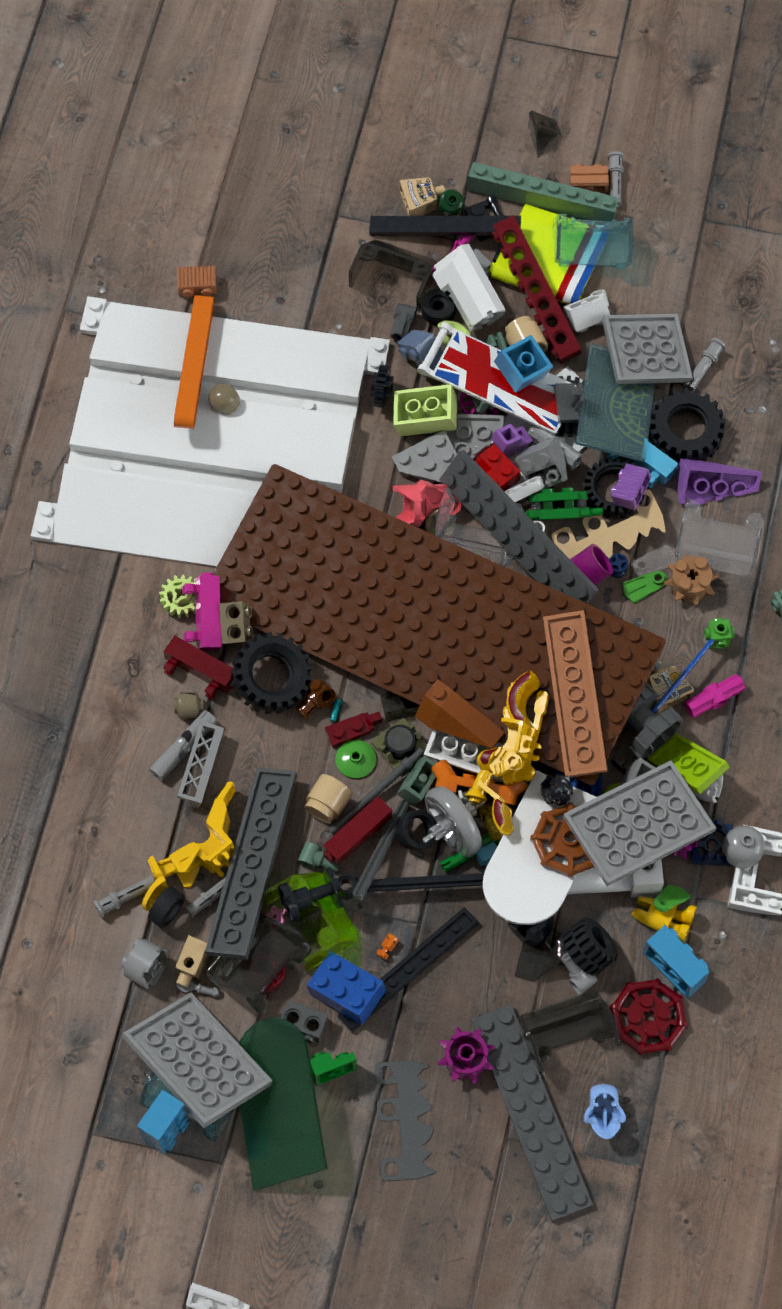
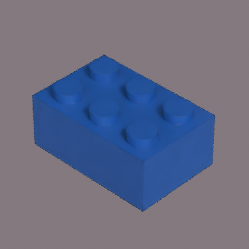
(346, 988)

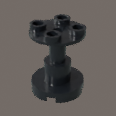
(302, 898)

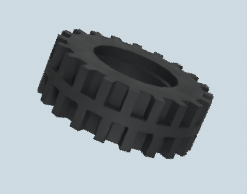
(680, 448)
(285, 652)

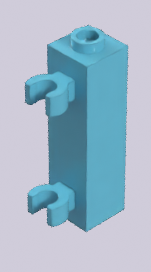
(659, 464)

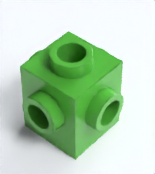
(720, 632)

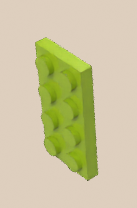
(693, 762)

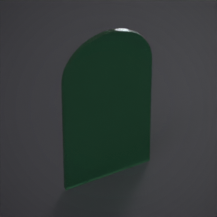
(283, 1119)

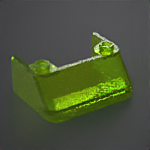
(340, 930)

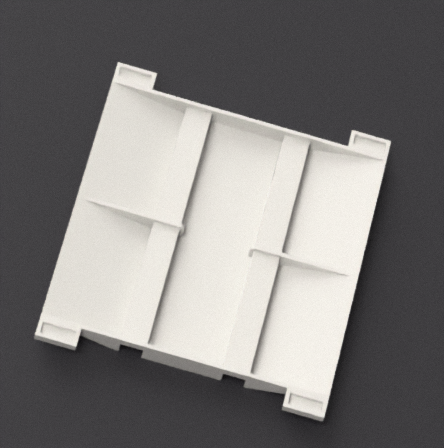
(184, 491)

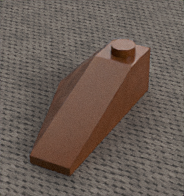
(451, 714)

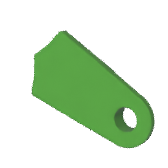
(643, 586)
(670, 897)

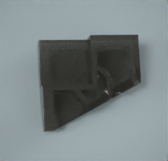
(397, 707)

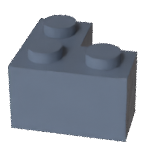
(416, 347)

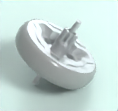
(453, 821)

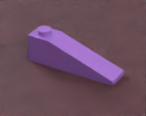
(714, 481)

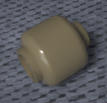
(188, 705)

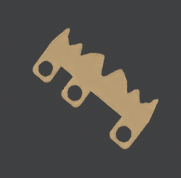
(622, 532)

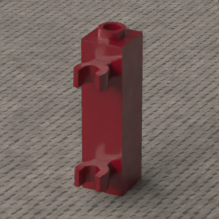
(199, 664)
(357, 831)

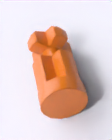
(388, 945)

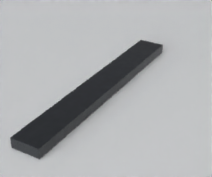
(435, 225)
(420, 959)

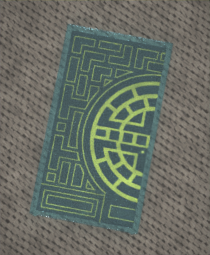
(613, 414)

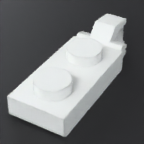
(206, 1298)

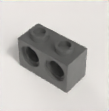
(306, 1016)

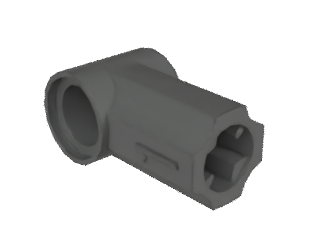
(403, 318)

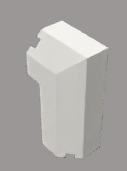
(469, 287)

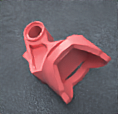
(421, 500)

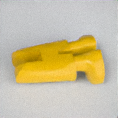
(656, 919)

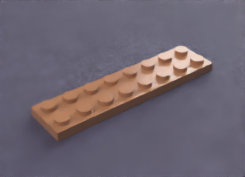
(575, 694)

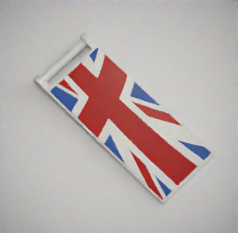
(471, 369)

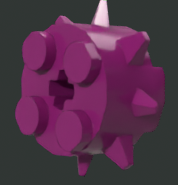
(472, 1044)

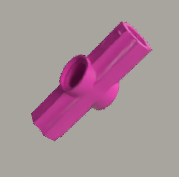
(714, 696)

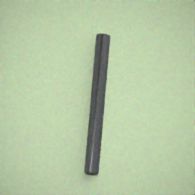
(379, 852)

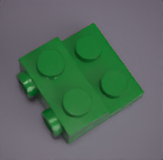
(327, 1069)

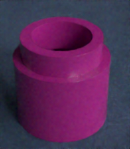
(593, 563)

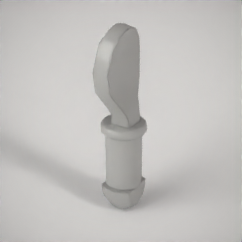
(213, 991)

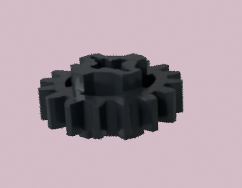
(382, 386)

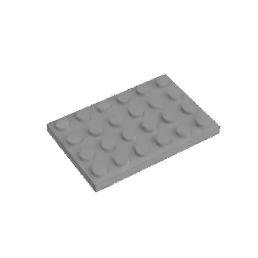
(639, 822)
(197, 1059)

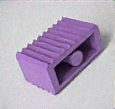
(630, 486)

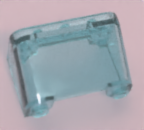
(593, 242)

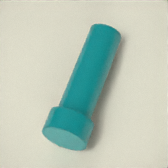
(337, 703)

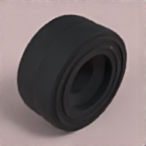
(434, 316)

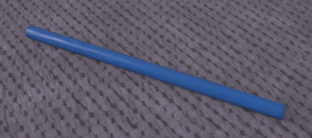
(682, 676)

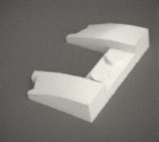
(744, 895)

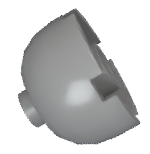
(743, 846)

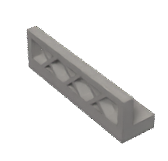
(208, 764)

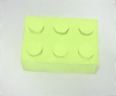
(425, 410)

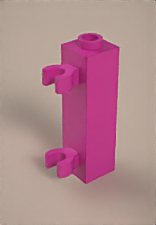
(207, 612)

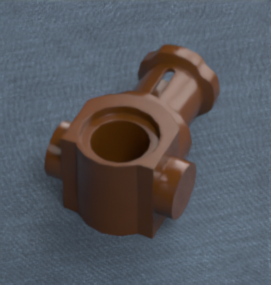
(319, 696)

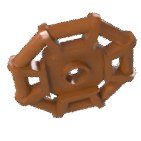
(558, 844)

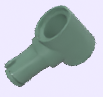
(312, 857)

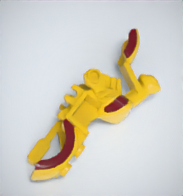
(513, 759)

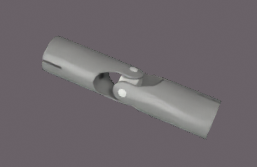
(180, 747)

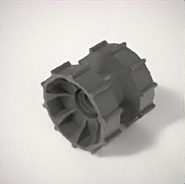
(651, 729)

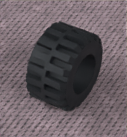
(589, 946)

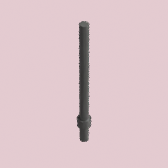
(405, 765)

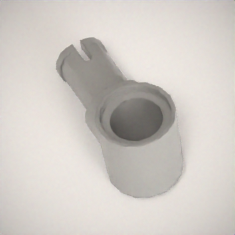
(579, 979)

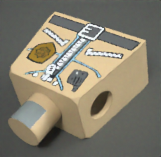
(663, 679)

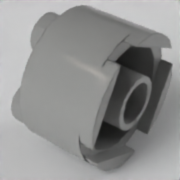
(144, 963)

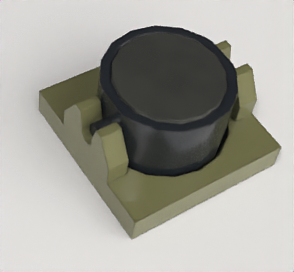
(398, 742)

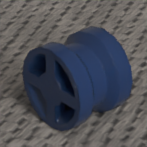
(621, 562)

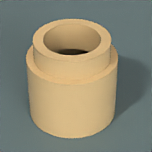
(522, 328)
(327, 799)

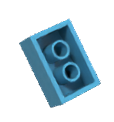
(676, 961)
(163, 1122)

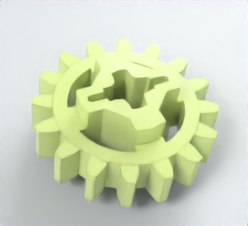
(174, 590)

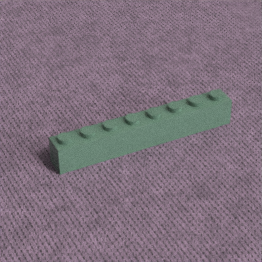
(541, 193)

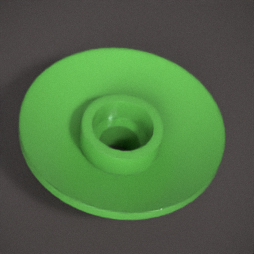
(358, 767)

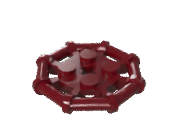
(661, 1015)

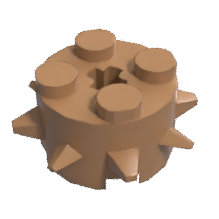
(687, 569)

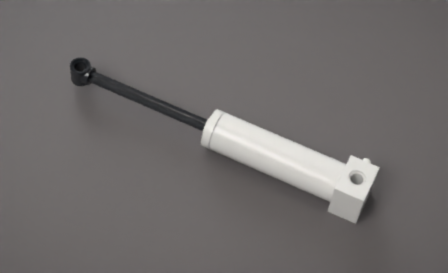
(643, 882)

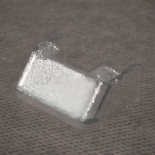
(470, 538)

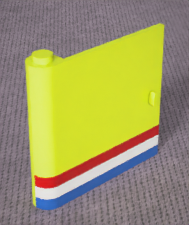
(565, 282)

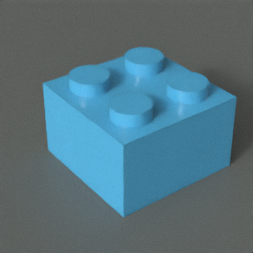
(523, 363)

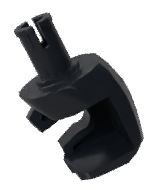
(533, 934)

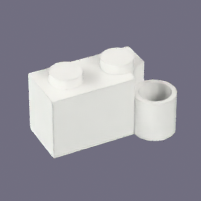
(587, 311)

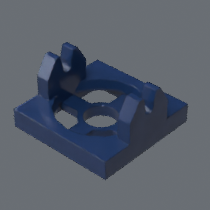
(711, 858)

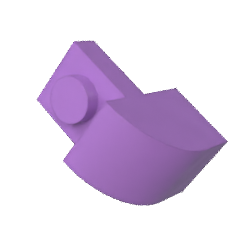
(511, 440)

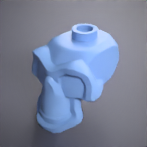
(604, 1111)

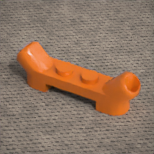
(448, 778)

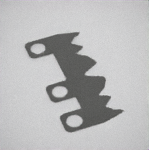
(408, 1108)

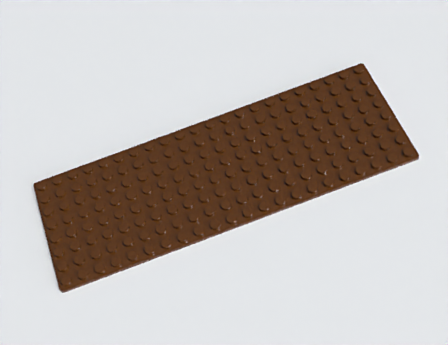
(416, 608)

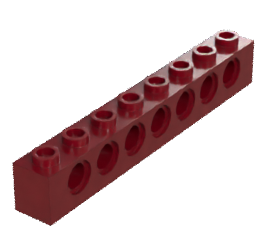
(510, 228)

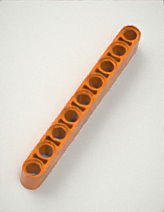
(194, 362)

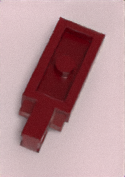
(352, 728)

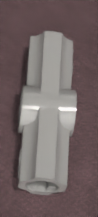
(572, 456)

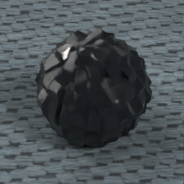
(556, 790)

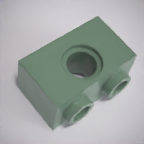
(417, 781)

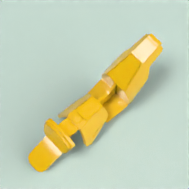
(188, 860)

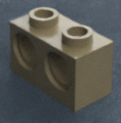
(230, 623)

